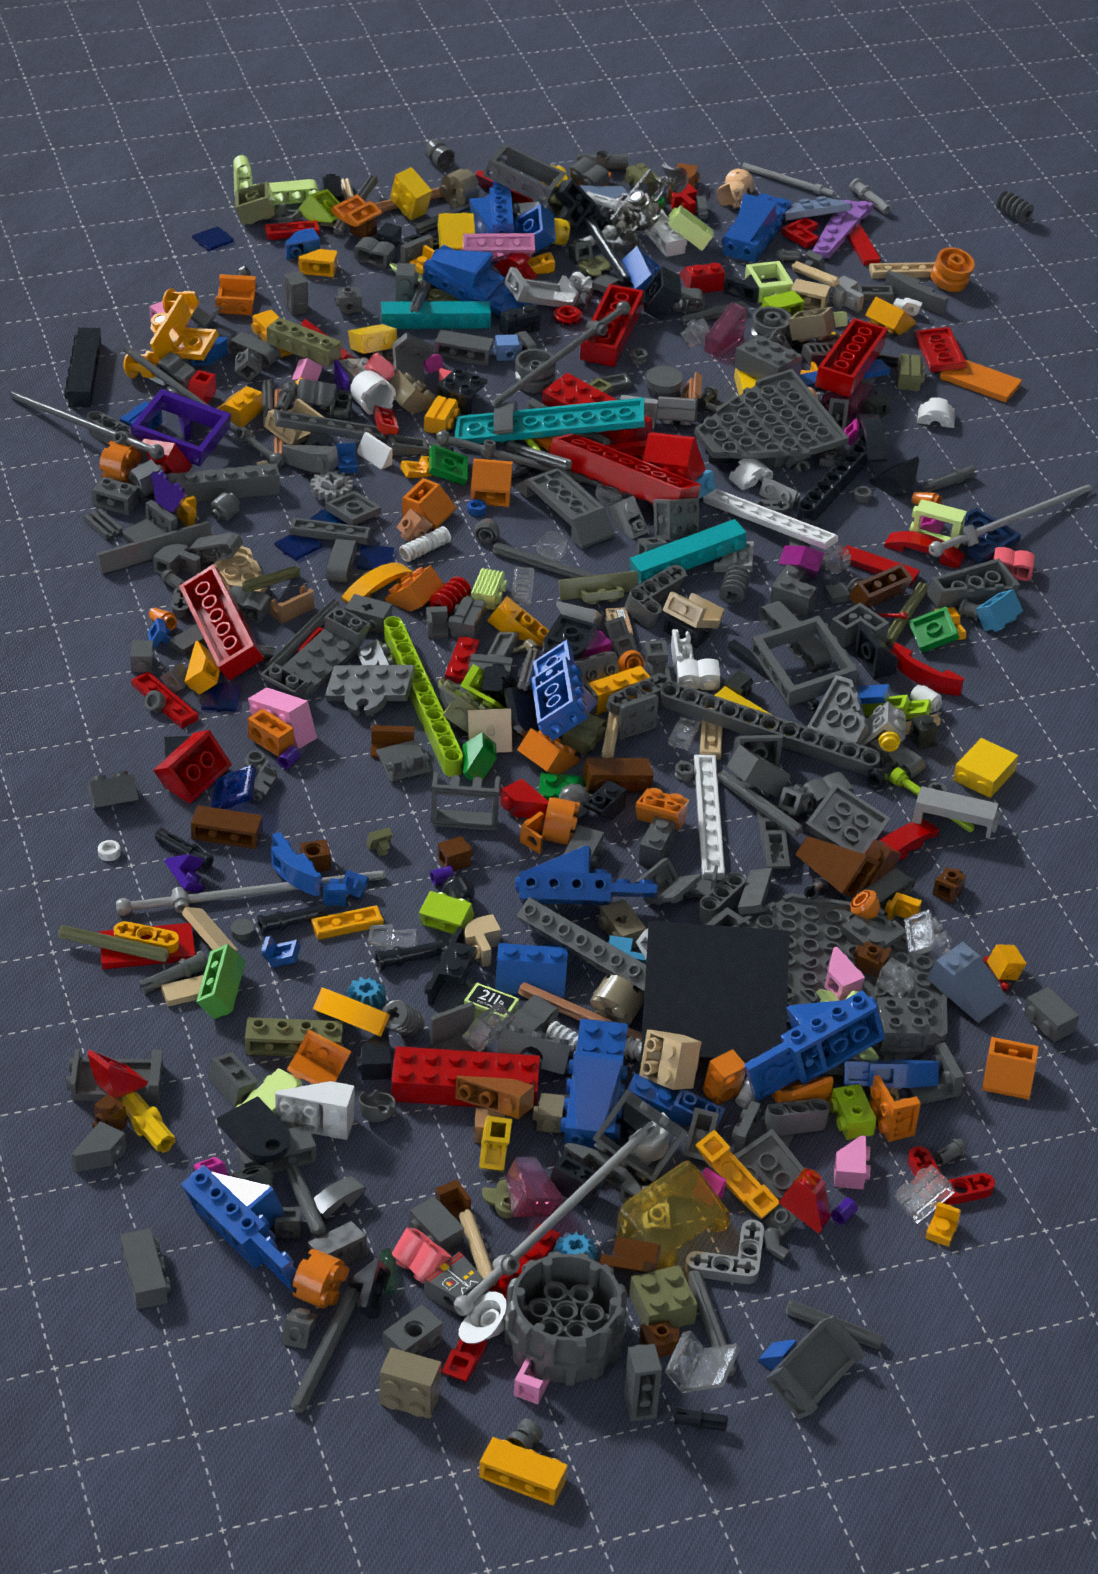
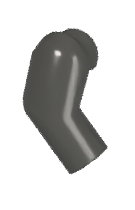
(773, 1246)

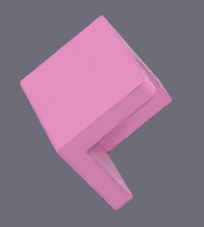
(307, 369)
(527, 1386)

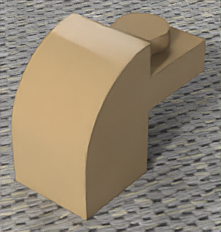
(484, 935)

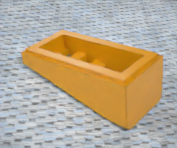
(542, 263)

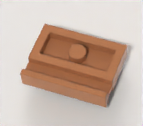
(693, 387)

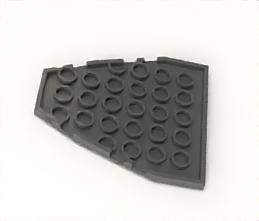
(771, 421)

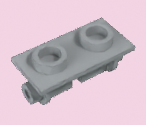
(776, 491)

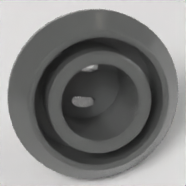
(487, 531)

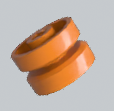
(952, 269)

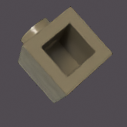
(549, 1113)

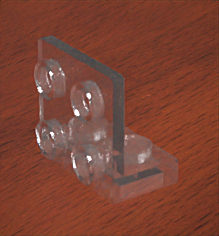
(926, 934)
(699, 1367)

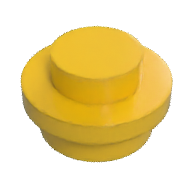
(889, 741)

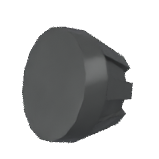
(664, 381)

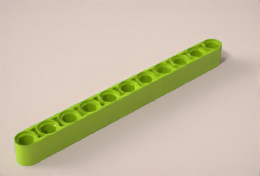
(424, 699)

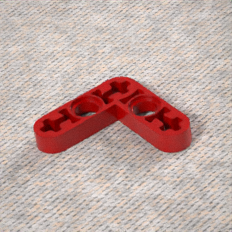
(969, 1182)

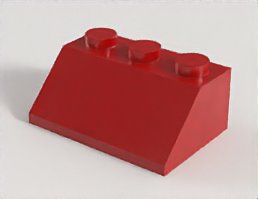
(674, 454)
(193, 766)

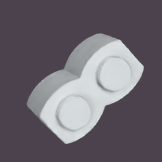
(699, 674)

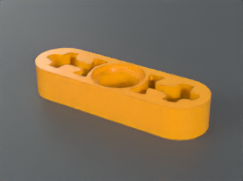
(140, 930)

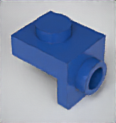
(280, 954)

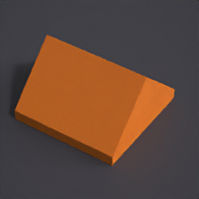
(819, 1088)

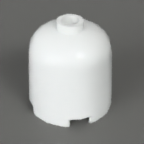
(372, 389)

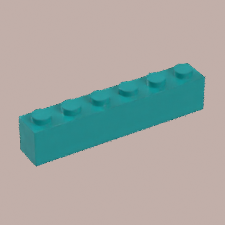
(437, 315)
(690, 550)

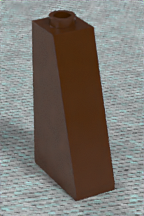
(840, 866)

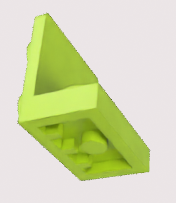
(473, 685)

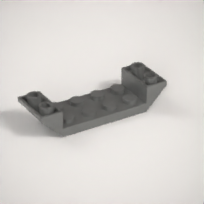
(573, 504)
(316, 661)

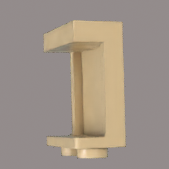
(291, 436)
(694, 611)

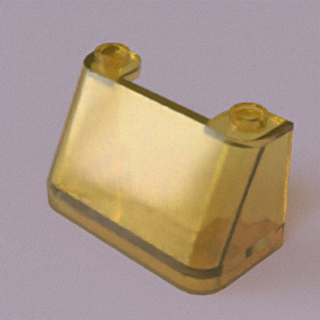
(673, 1212)

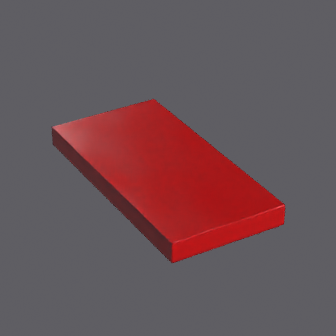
(940, 349)
(114, 959)

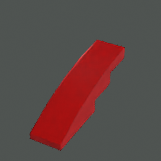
(910, 836)

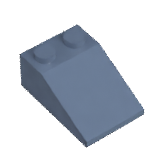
(967, 982)

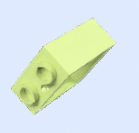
(690, 227)
(769, 270)
(941, 513)

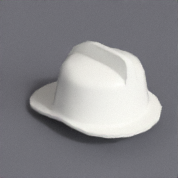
(485, 1320)

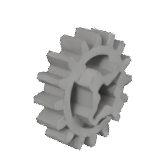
(331, 485)

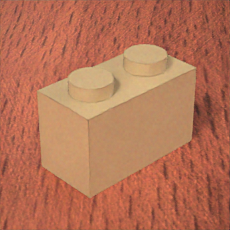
(814, 294)

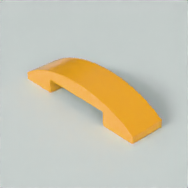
(376, 580)
(351, 1011)
(738, 1178)

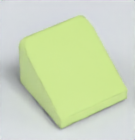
(840, 318)

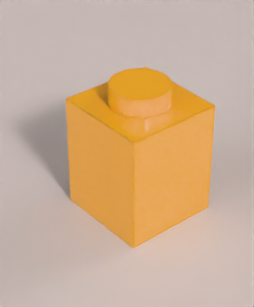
(1006, 962)

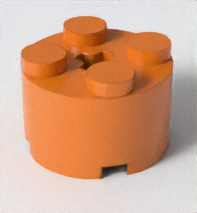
(119, 461)
(560, 820)
(320, 1279)

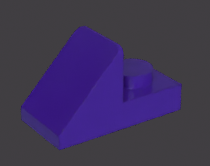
(184, 870)

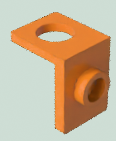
(530, 829)

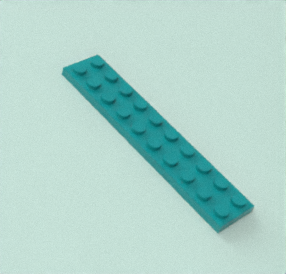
(556, 421)

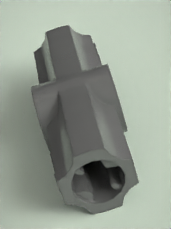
(607, 160)

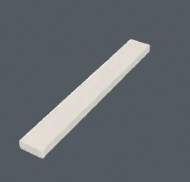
(770, 519)
(709, 816)

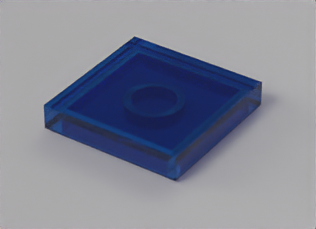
(234, 788)

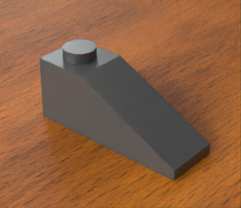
(311, 458)

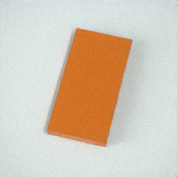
(983, 381)

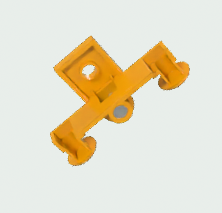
(172, 335)

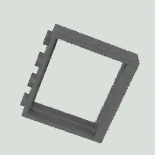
(526, 165)
(810, 689)

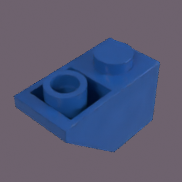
(302, 243)
(216, 352)

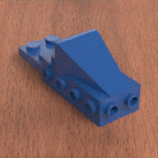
(494, 212)
(755, 226)
(469, 278)
(559, 692)
(574, 871)
(818, 1031)
(595, 1082)
(242, 1217)

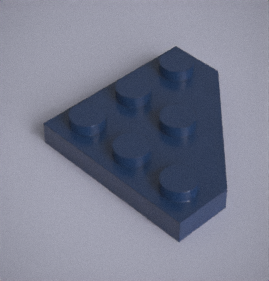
(988, 542)

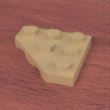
(239, 568)

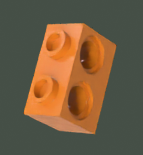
(270, 732)
(724, 1077)

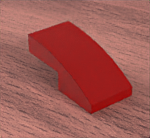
(464, 1360)

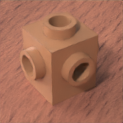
(413, 525)

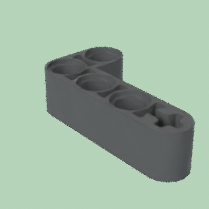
(645, 598)

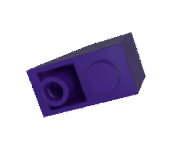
(166, 493)

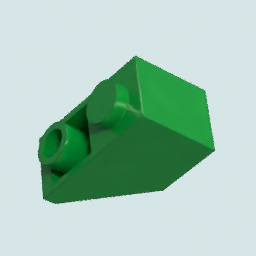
(478, 756)

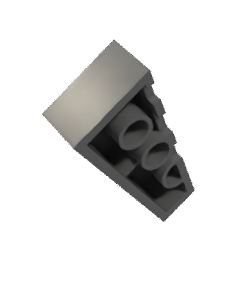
(974, 583)

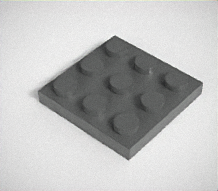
(846, 820)

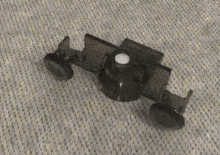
(641, 206)

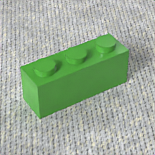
(221, 981)

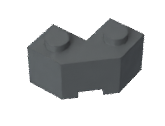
(142, 478)

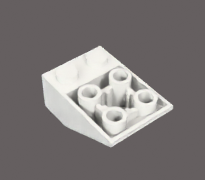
(321, 1106)

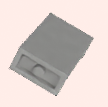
(541, 292)
(957, 807)

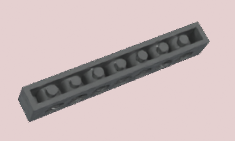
(582, 943)

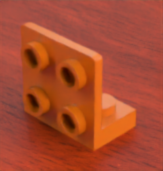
(893, 1118)

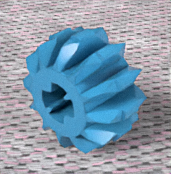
(368, 992)
(576, 1243)

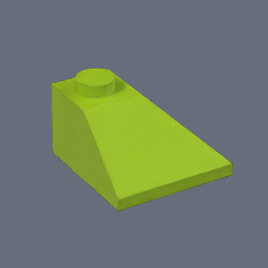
(319, 207)

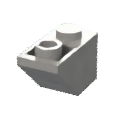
(628, 517)

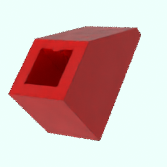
(203, 385)

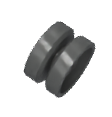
(768, 319)
(528, 361)

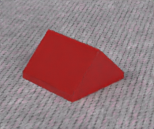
(114, 1076)

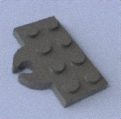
(369, 686)

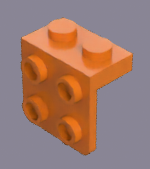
(318, 1059)

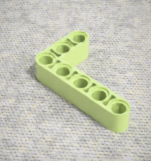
(284, 189)

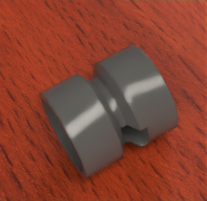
(439, 154)

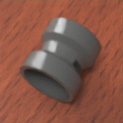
(526, 1435)

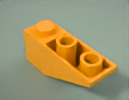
(512, 618)
(202, 670)

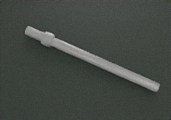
(816, 188)

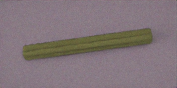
(909, 607)
(113, 943)

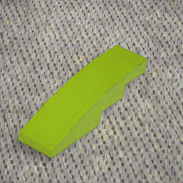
(910, 708)

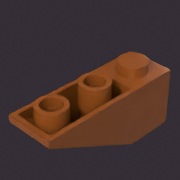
(496, 1094)

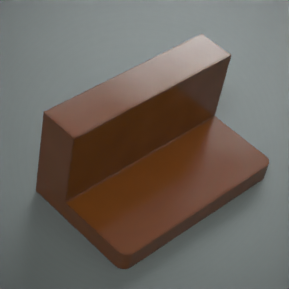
(388, 736)
(633, 1256)

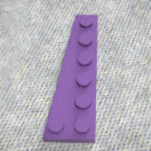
(840, 226)

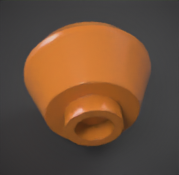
(630, 660)
(865, 904)

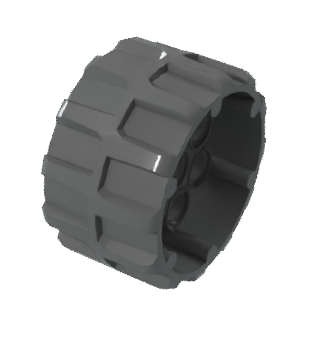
(565, 1318)

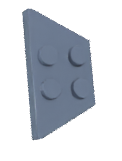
(820, 206)

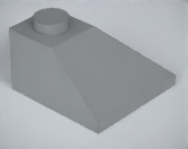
(579, 612)

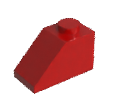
(523, 800)

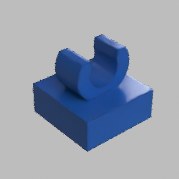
(159, 633)
(355, 884)
(334, 893)

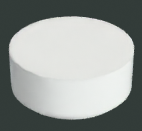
(109, 850)

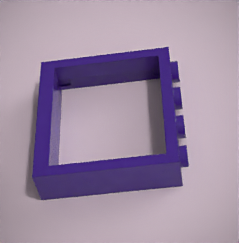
(191, 410)

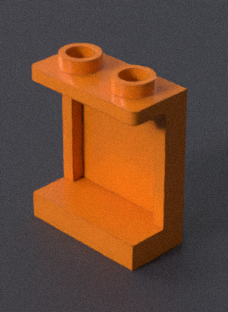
(236, 294)

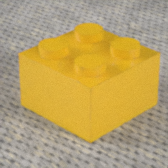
(410, 194)

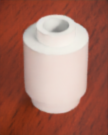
(923, 693)

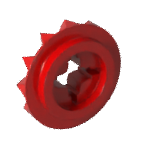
(573, 314)

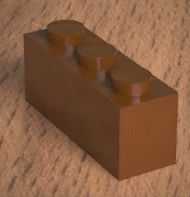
(881, 586)
(629, 773)
(226, 827)

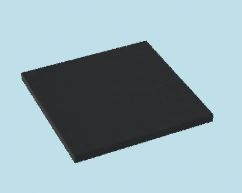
(717, 986)

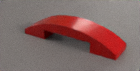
(920, 541)
(922, 674)

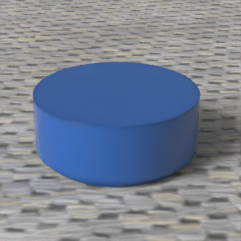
(476, 507)

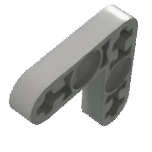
(742, 1262)

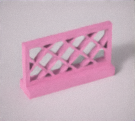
(500, 244)

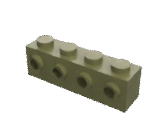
(303, 342)
(285, 1036)

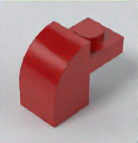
(685, 199)
(518, 261)

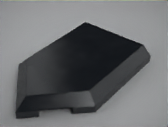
(522, 710)

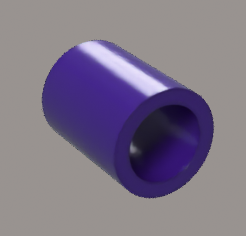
(288, 757)
(439, 875)
(844, 1211)

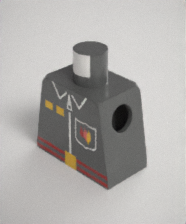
(451, 1280)

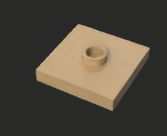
(494, 724)

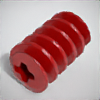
(451, 594)

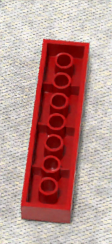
(622, 470)

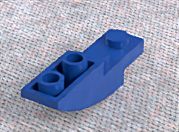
(294, 867)
(893, 1073)
(676, 1106)

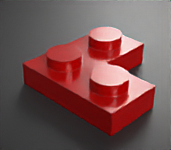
(801, 232)

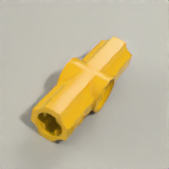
(148, 1122)

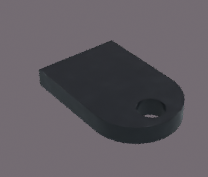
(576, 631)
(254, 1129)

